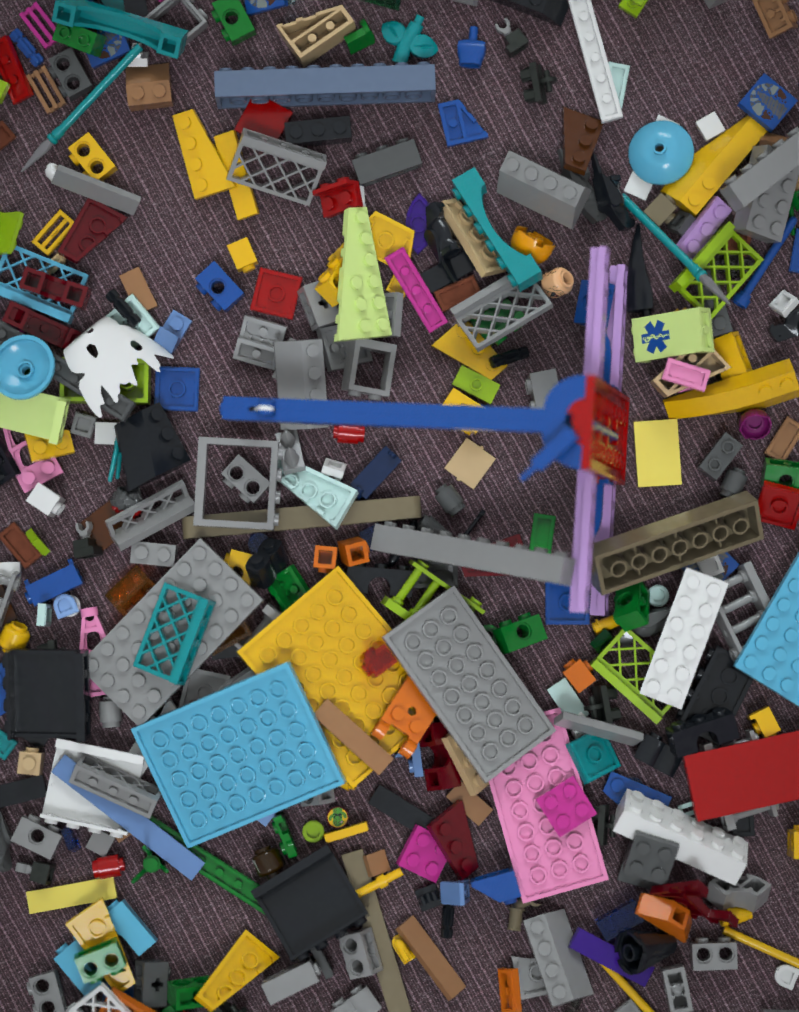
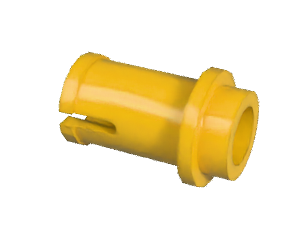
(606, 623)

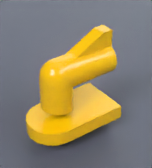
(402, 949)

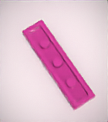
(416, 290)

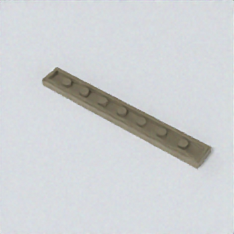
(390, 977)

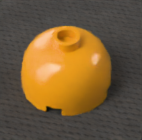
(531, 243)

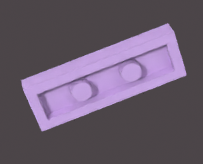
(704, 227)

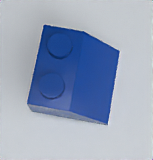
(498, 885)

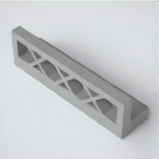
(152, 519)
(115, 786)

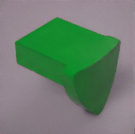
(359, 39)

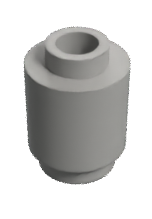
(109, 713)

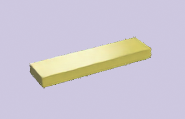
(71, 895)

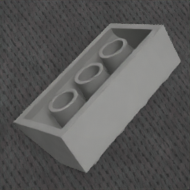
(542, 189)
(300, 373)
(558, 965)

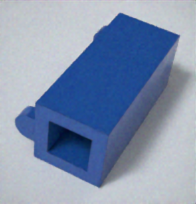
(53, 584)

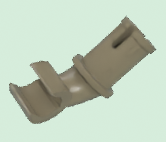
(516, 914)

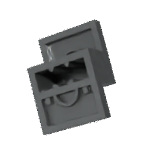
(647, 860)

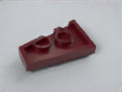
(455, 840)

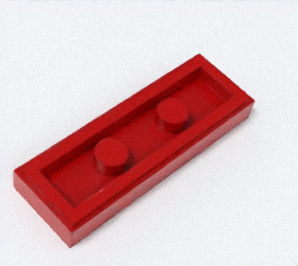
(13, 72)

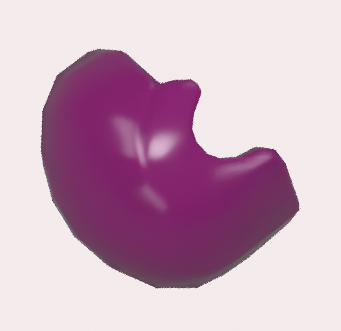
(755, 424)

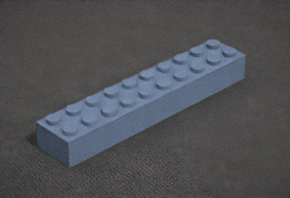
(326, 85)

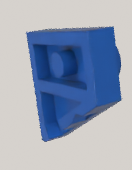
(459, 124)

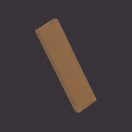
(353, 737)
(430, 957)

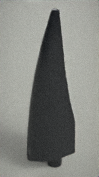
(638, 283)

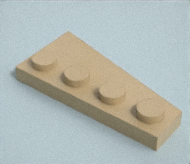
(469, 239)

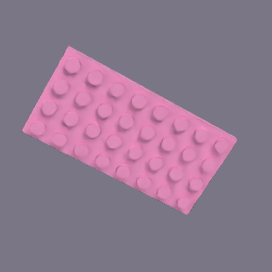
(539, 857)

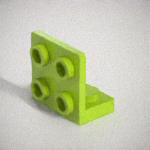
(9, 227)

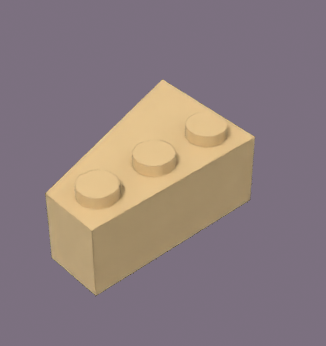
(316, 34)
(709, 361)

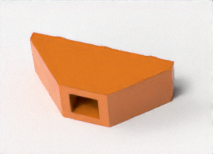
(665, 915)

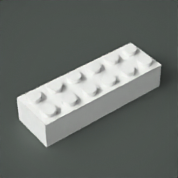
(684, 638)
(699, 843)

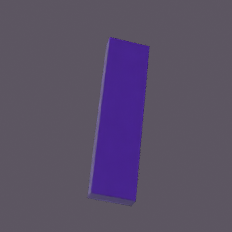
(604, 954)

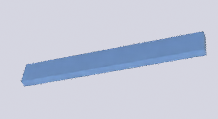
(137, 825)

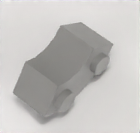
(748, 893)

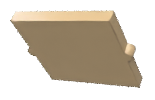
(470, 463)

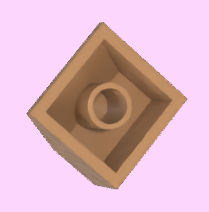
(149, 87)

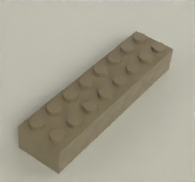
(675, 542)

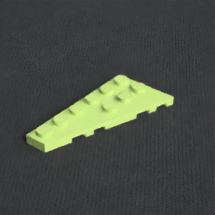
(360, 287)

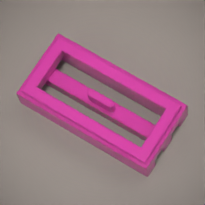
(30, 11)

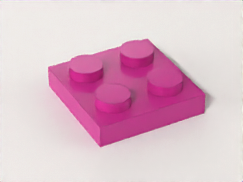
(566, 806)
(422, 855)

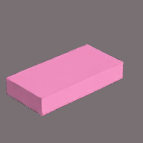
(686, 374)

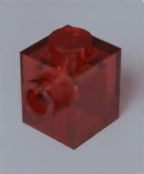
(377, 661)

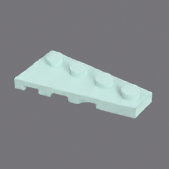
(321, 493)

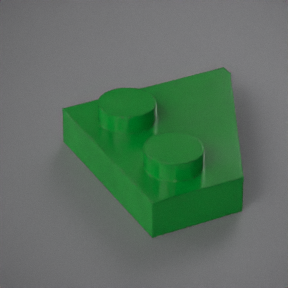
(280, 826)

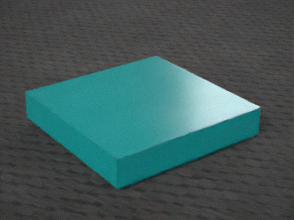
(592, 757)

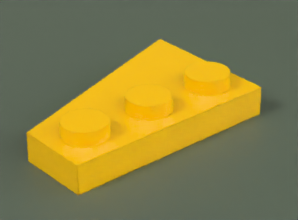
(458, 347)

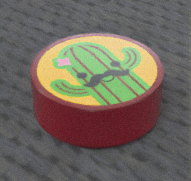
(337, 817)

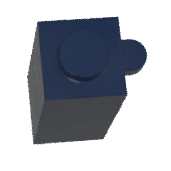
(375, 473)

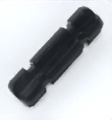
(123, 308)
(509, 357)
(447, 921)

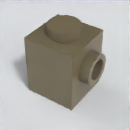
(661, 210)

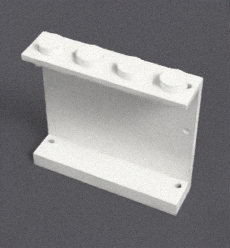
(69, 806)

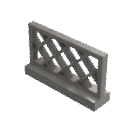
(283, 150)
(493, 297)

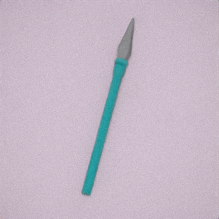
(59, 131)
(699, 274)

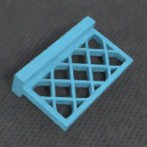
(32, 301)

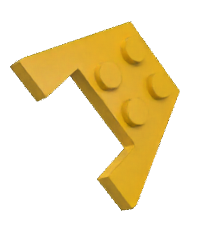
(387, 238)

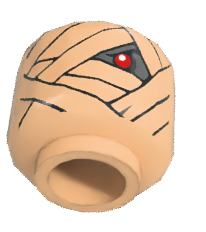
(557, 282)

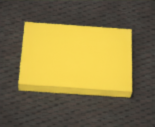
(657, 453)

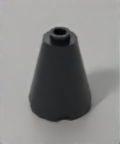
(643, 949)

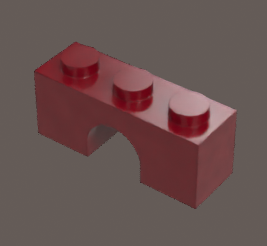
(55, 288)
(443, 772)

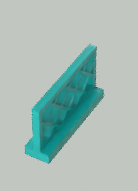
(191, 640)

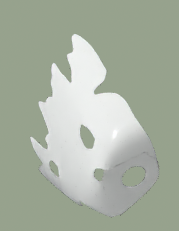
(113, 359)

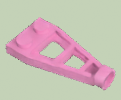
(37, 472)
(87, 627)

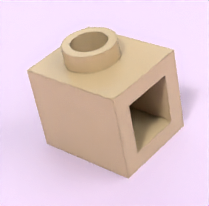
(31, 761)

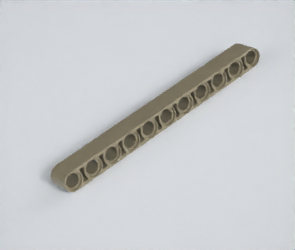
(304, 517)

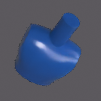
(471, 51)

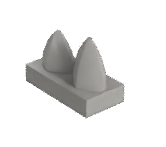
(292, 452)

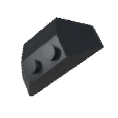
(546, 10)

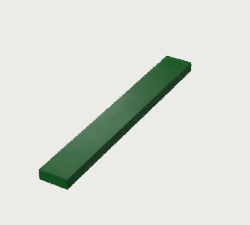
(219, 871)

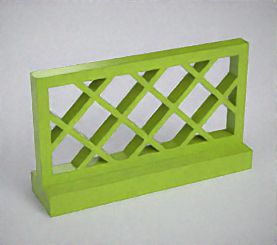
(706, 255)
(621, 683)

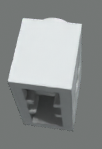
(46, 500)

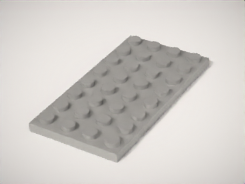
(112, 660)
(469, 684)

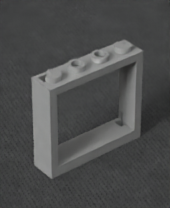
(201, 479)

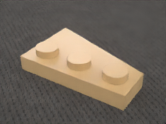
(467, 773)

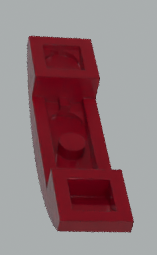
(39, 325)

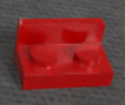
(339, 196)

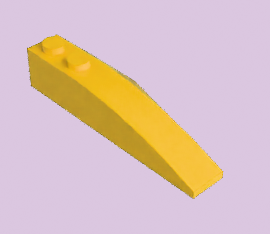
(714, 165)
(739, 393)

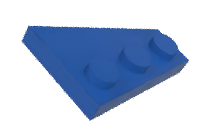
(617, 785)

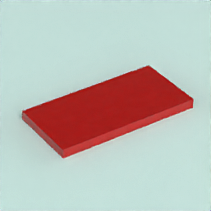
(743, 776)

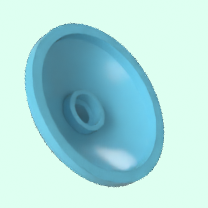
(662, 166)
(16, 357)

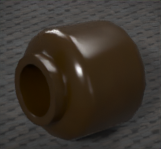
(267, 862)

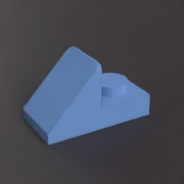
(172, 331)
(415, 763)
(455, 892)

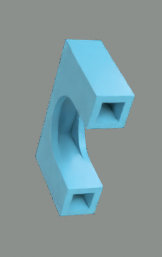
(127, 925)

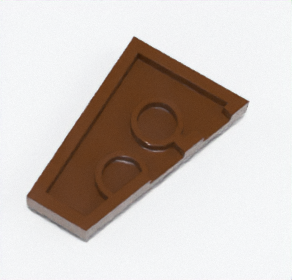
(580, 138)

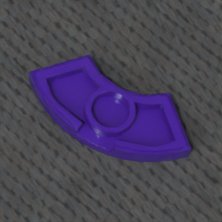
(417, 221)

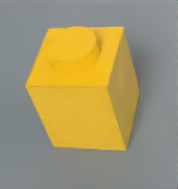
(243, 255)

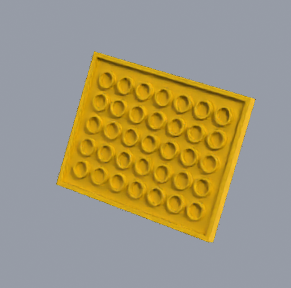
(325, 642)

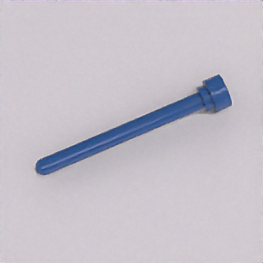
(742, 298)

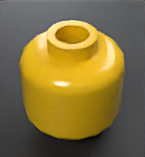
(14, 636)

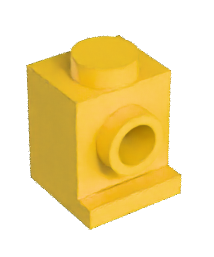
(765, 722)

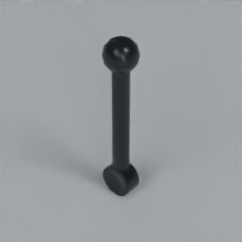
(474, 522)

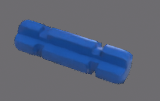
(26, 47)

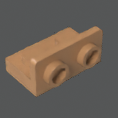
(776, 16)

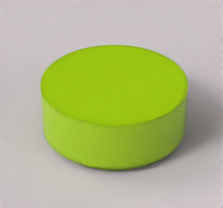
(313, 831)

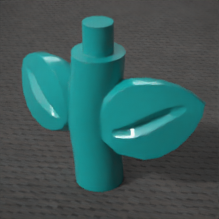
(408, 40)

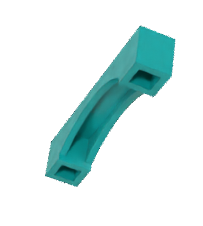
(83, 13)
(521, 268)

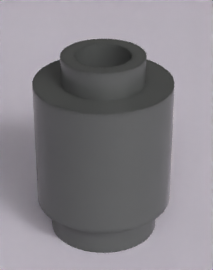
(733, 482)
(449, 499)

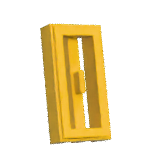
(49, 225)
(346, 831)

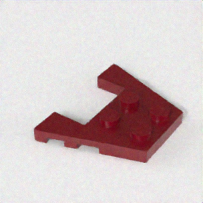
(688, 895)

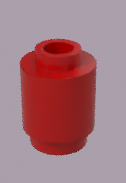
(349, 434)
(108, 866)

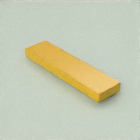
(242, 196)

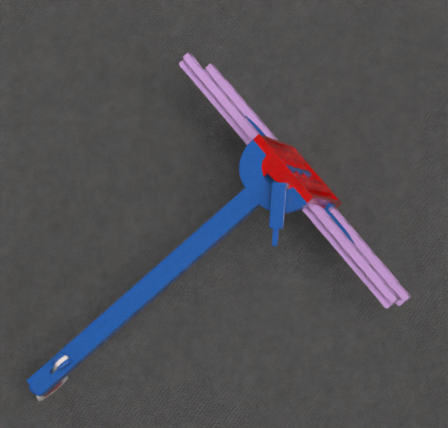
(580, 423)

